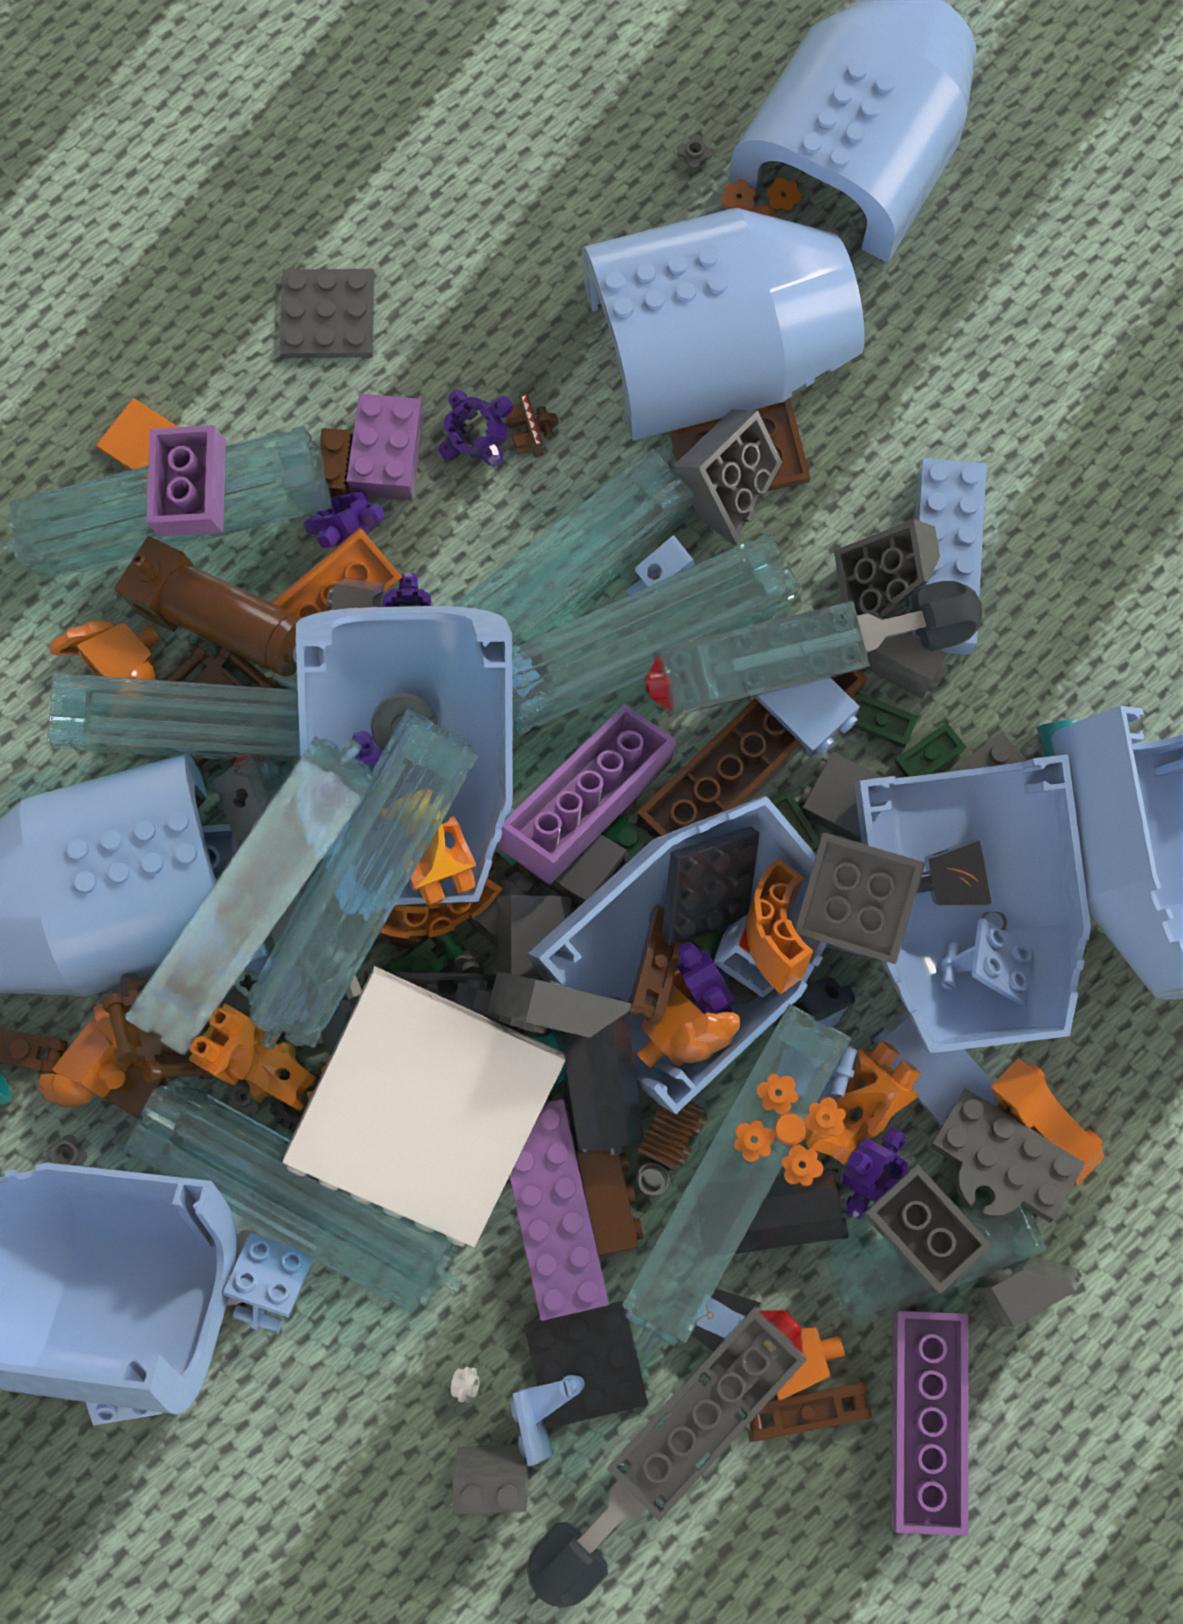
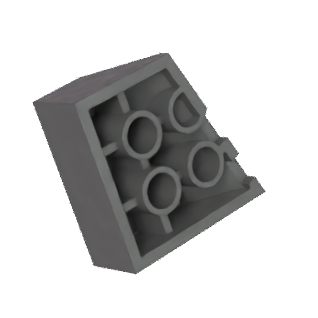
(730, 471)
(887, 567)
(541, 1004)
(1025, 1289)

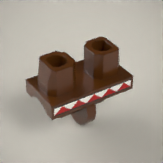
(531, 439)

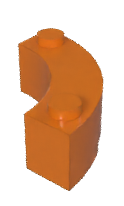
(438, 918)
(770, 935)
(1033, 1104)

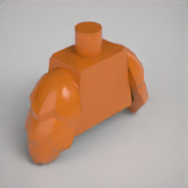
(110, 649)
(685, 1031)
(86, 1067)

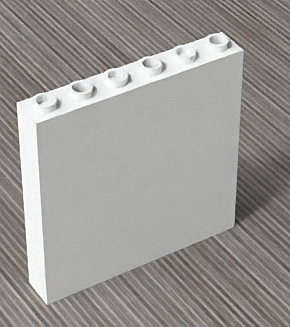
(423, 1108)

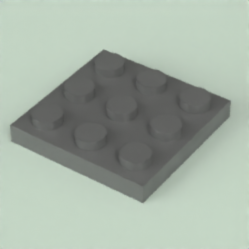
(327, 313)
(859, 897)

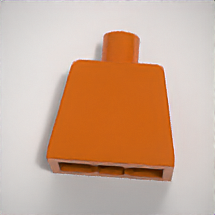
(815, 1367)

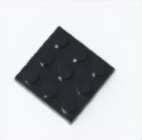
(709, 885)
(596, 1348)

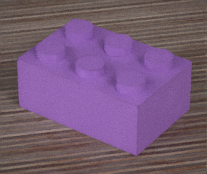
(385, 446)
(186, 480)

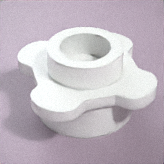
(465, 1384)

